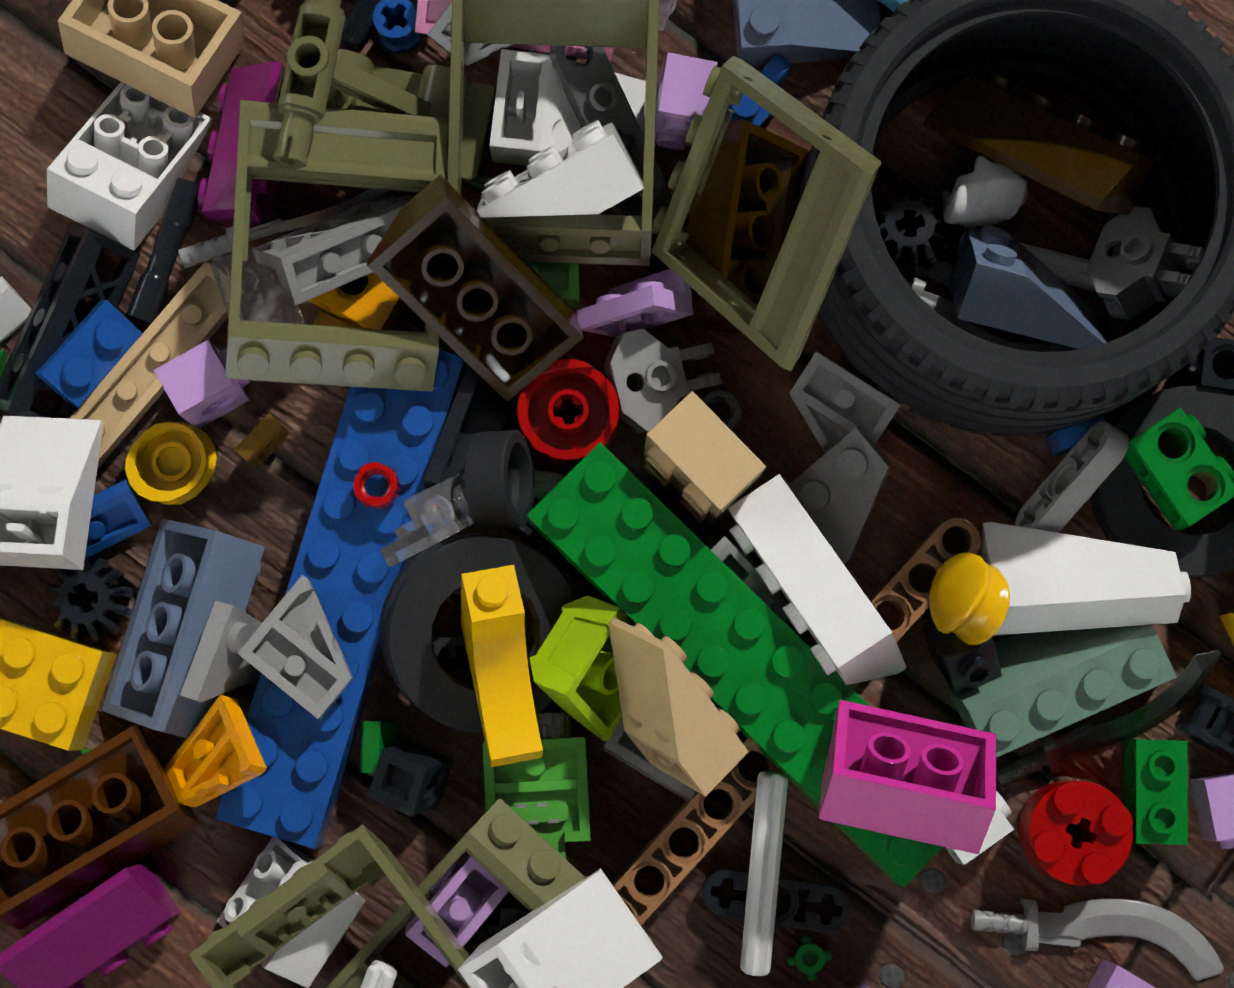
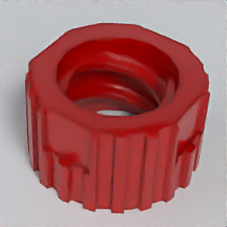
(368, 471)

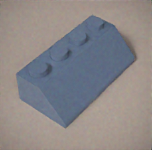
(173, 605)

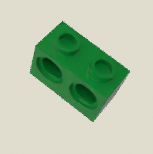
(1168, 477)
(1156, 789)

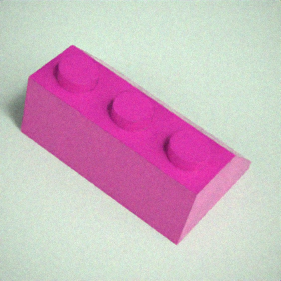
(909, 777)

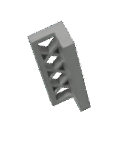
(331, 249)

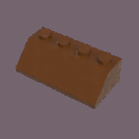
(85, 826)

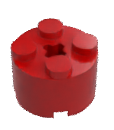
(562, 384)
(1104, 838)

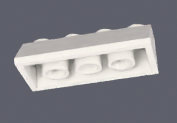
(816, 584)

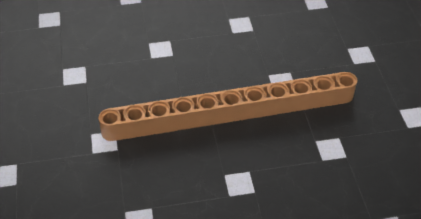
(742, 792)

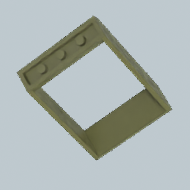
(563, 23)

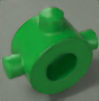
(809, 957)

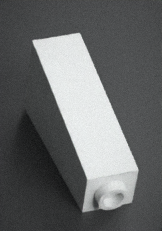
(1082, 581)

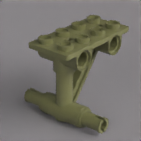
(330, 77)

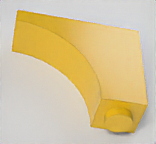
(499, 664)

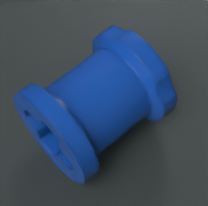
(399, 38)

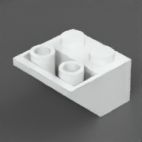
(306, 953)

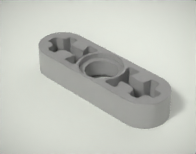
(1075, 478)

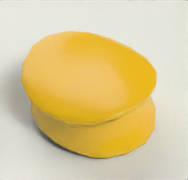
(171, 463)
(969, 598)

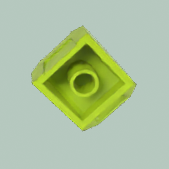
(579, 666)

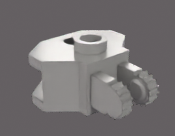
(1141, 266)
(656, 375)

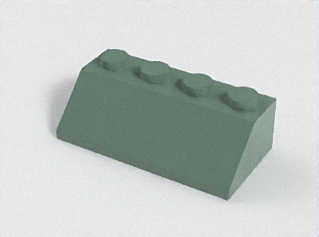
(1061, 680)

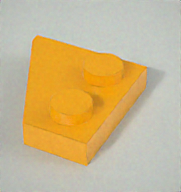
(215, 756)

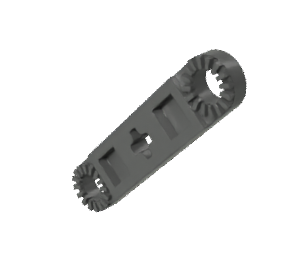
(599, 96)

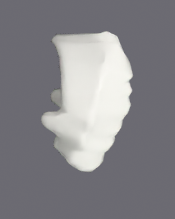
(985, 195)

